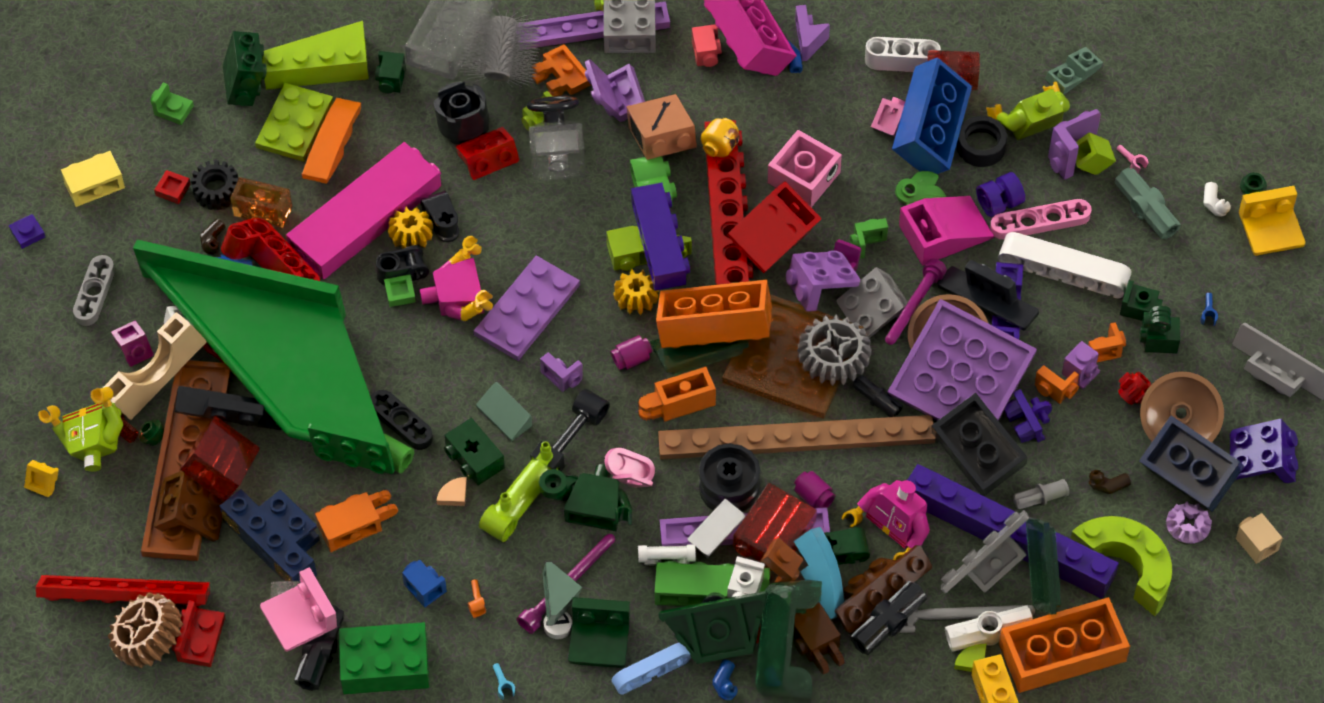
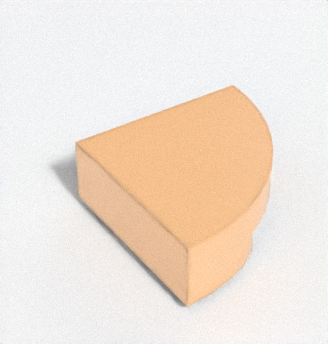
(453, 492)

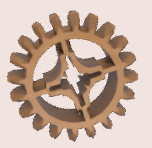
(145, 630)

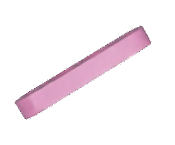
(1039, 215)

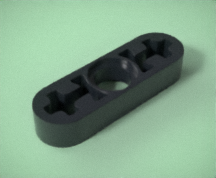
(404, 431)

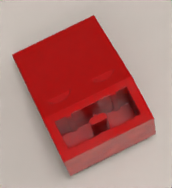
(774, 227)

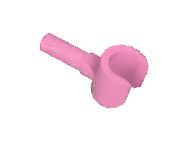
(1133, 159)

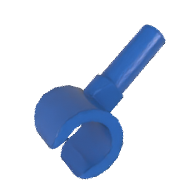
(1209, 311)

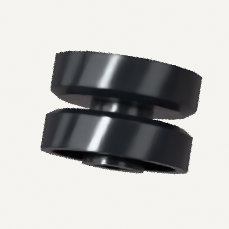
(729, 474)

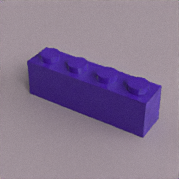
(659, 237)

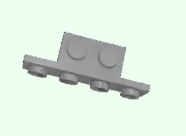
(1278, 364)
(992, 560)

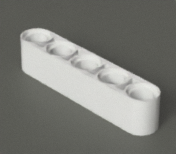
(1065, 264)

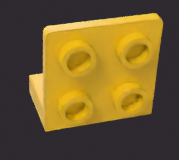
(1271, 220)

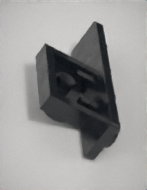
(990, 292)
(225, 406)

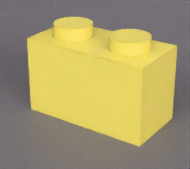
(92, 178)

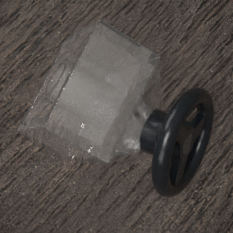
(556, 143)

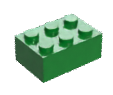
(383, 658)

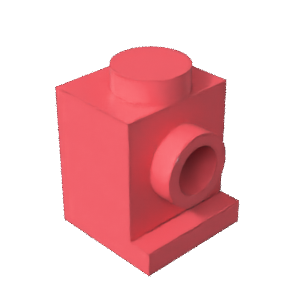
(706, 45)

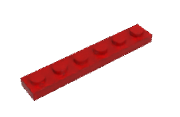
(119, 589)

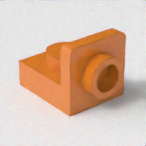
(1109, 347)

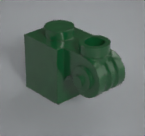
(1160, 331)

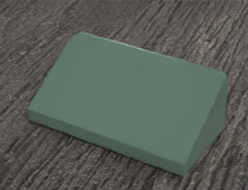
(504, 412)

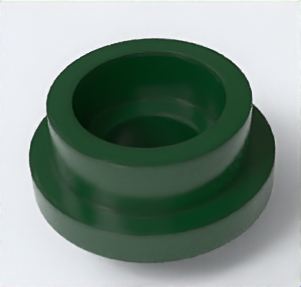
(1253, 179)
(151, 432)

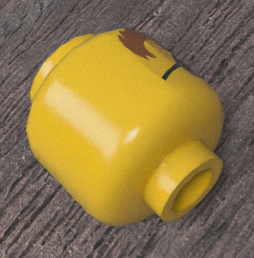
(720, 137)

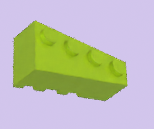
(319, 59)

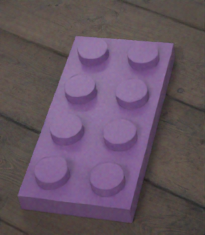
(526, 308)

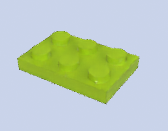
(294, 122)

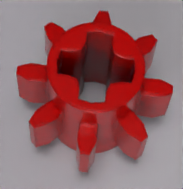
(1133, 387)

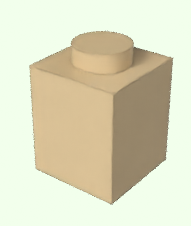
(1258, 537)

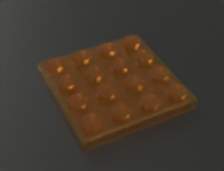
(772, 363)

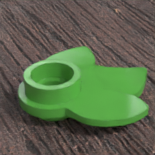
(922, 186)

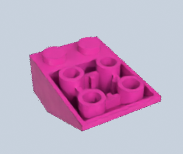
(943, 226)

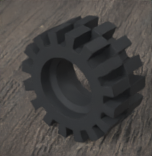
(211, 173)

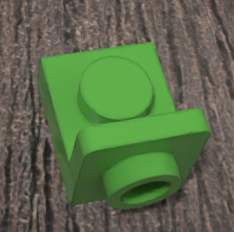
(169, 105)

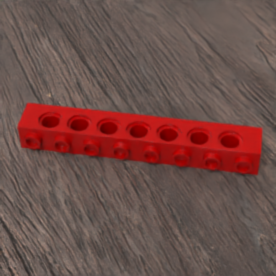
(727, 204)

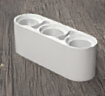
(897, 53)

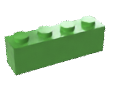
(690, 583)

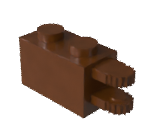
(817, 636)

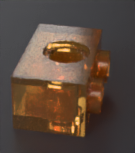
(262, 201)

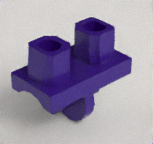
(1030, 428)

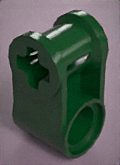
(849, 545)

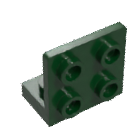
(599, 632)

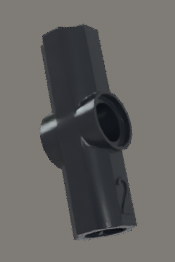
(888, 618)
(317, 655)

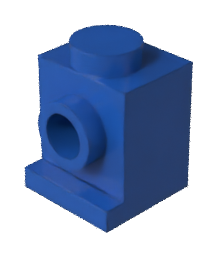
(423, 582)

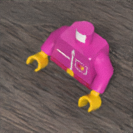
(896, 512)

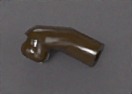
(1107, 485)

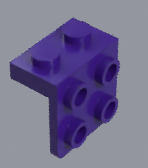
(1265, 449)

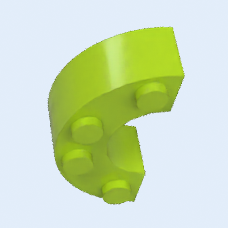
(1136, 545)

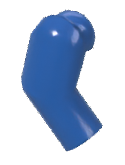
(722, 682)

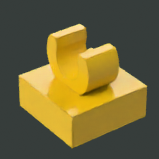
(40, 478)

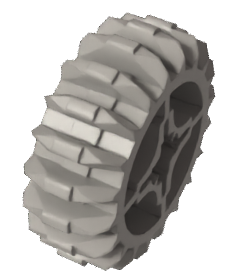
(845, 340)

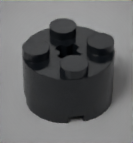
(461, 112)

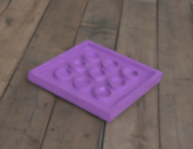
(960, 358)

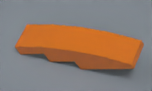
(331, 140)

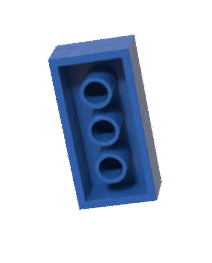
(932, 117)

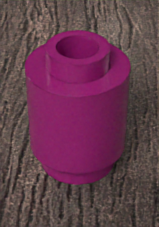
(631, 353)
(814, 490)

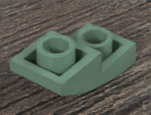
(1075, 70)

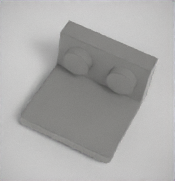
(629, 26)
(873, 301)

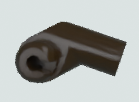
(209, 236)

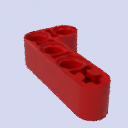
(266, 246)

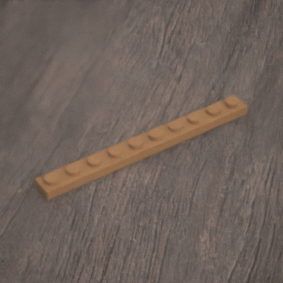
(799, 436)

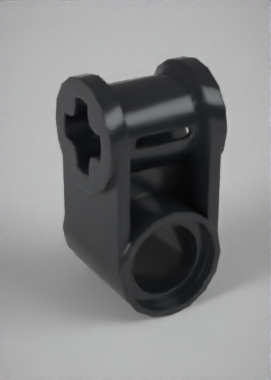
(442, 215)
(401, 264)

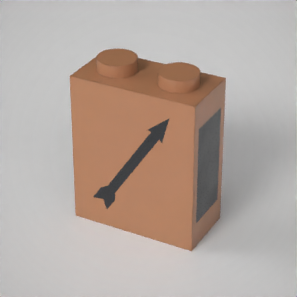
(661, 126)

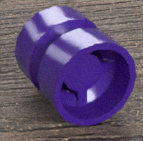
(1002, 193)

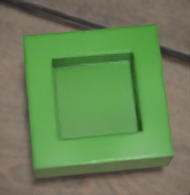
(399, 290)

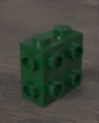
(243, 68)

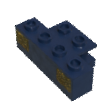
(274, 531)

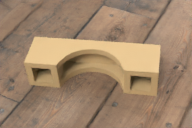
(176, 347)

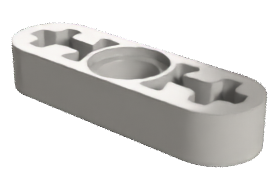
(91, 279)

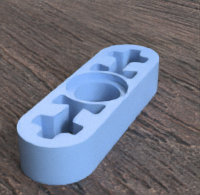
(656, 664)

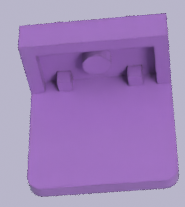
(614, 90)
(1063, 143)
(819, 271)

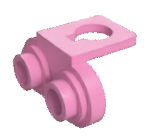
(630, 467)

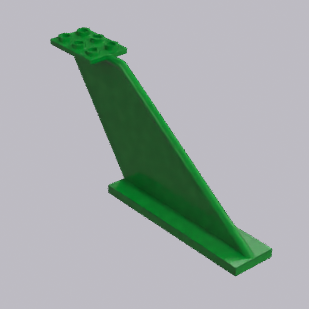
(282, 344)

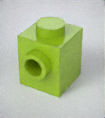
(1094, 154)

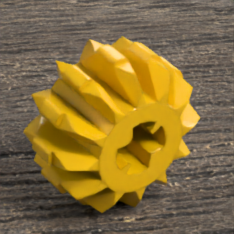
(410, 228)
(635, 292)

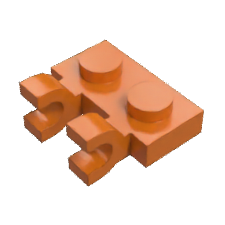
(566, 69)

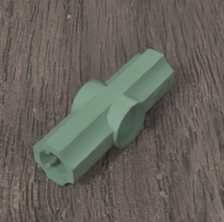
(1147, 203)

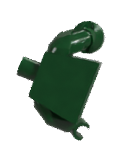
(591, 498)

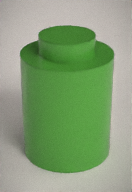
(401, 454)

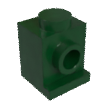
(390, 71)
(1138, 300)

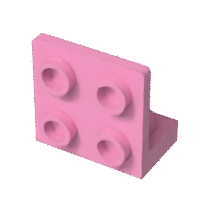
(300, 612)

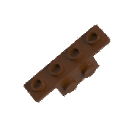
(879, 583)

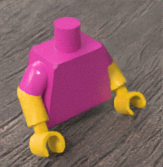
(458, 285)

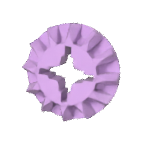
(1188, 533)

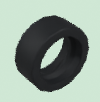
(980, 157)

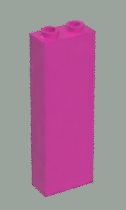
(364, 209)

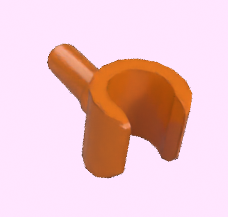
(477, 606)

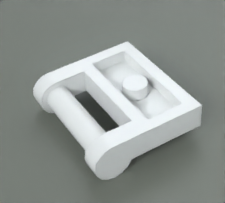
(680, 554)

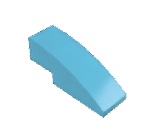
(822, 567)

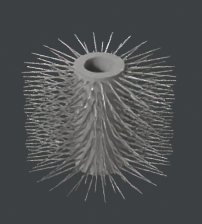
(499, 53)

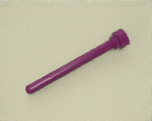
(932, 273)
(531, 618)

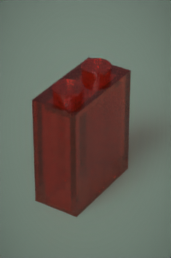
(220, 459)
(772, 517)

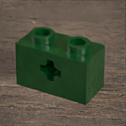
(473, 451)

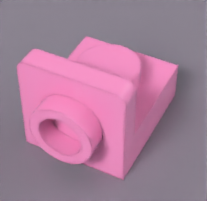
(888, 116)

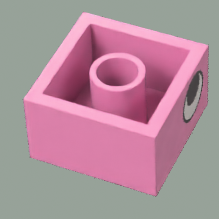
(805, 166)

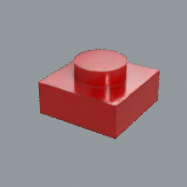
(172, 187)

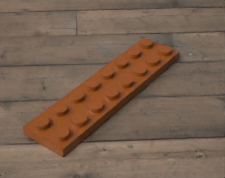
(178, 439)

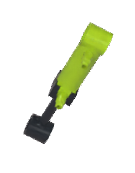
(502, 518)

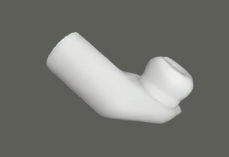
(1212, 203)

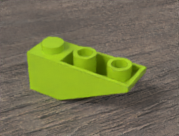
(627, 249)

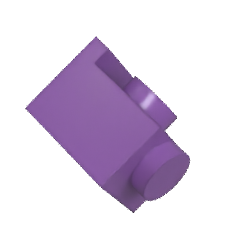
(1084, 362)

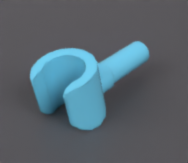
(503, 683)

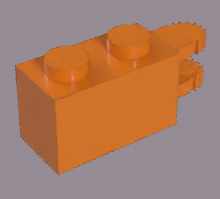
(679, 396)
(354, 518)

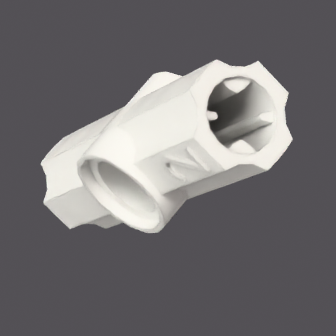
(972, 632)

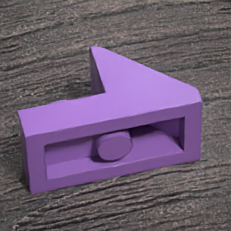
(810, 36)

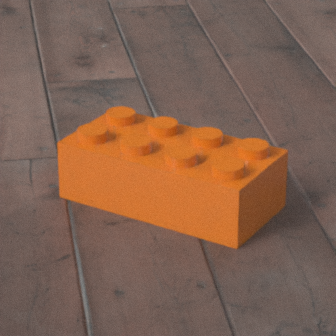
(714, 314)
(1064, 645)

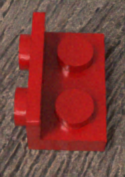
(488, 153)
(198, 635)

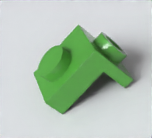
(869, 232)

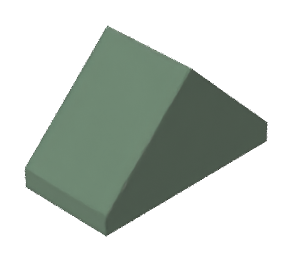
(558, 592)

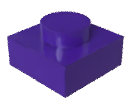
(27, 231)

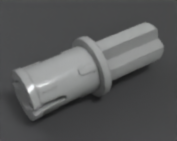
(1041, 494)

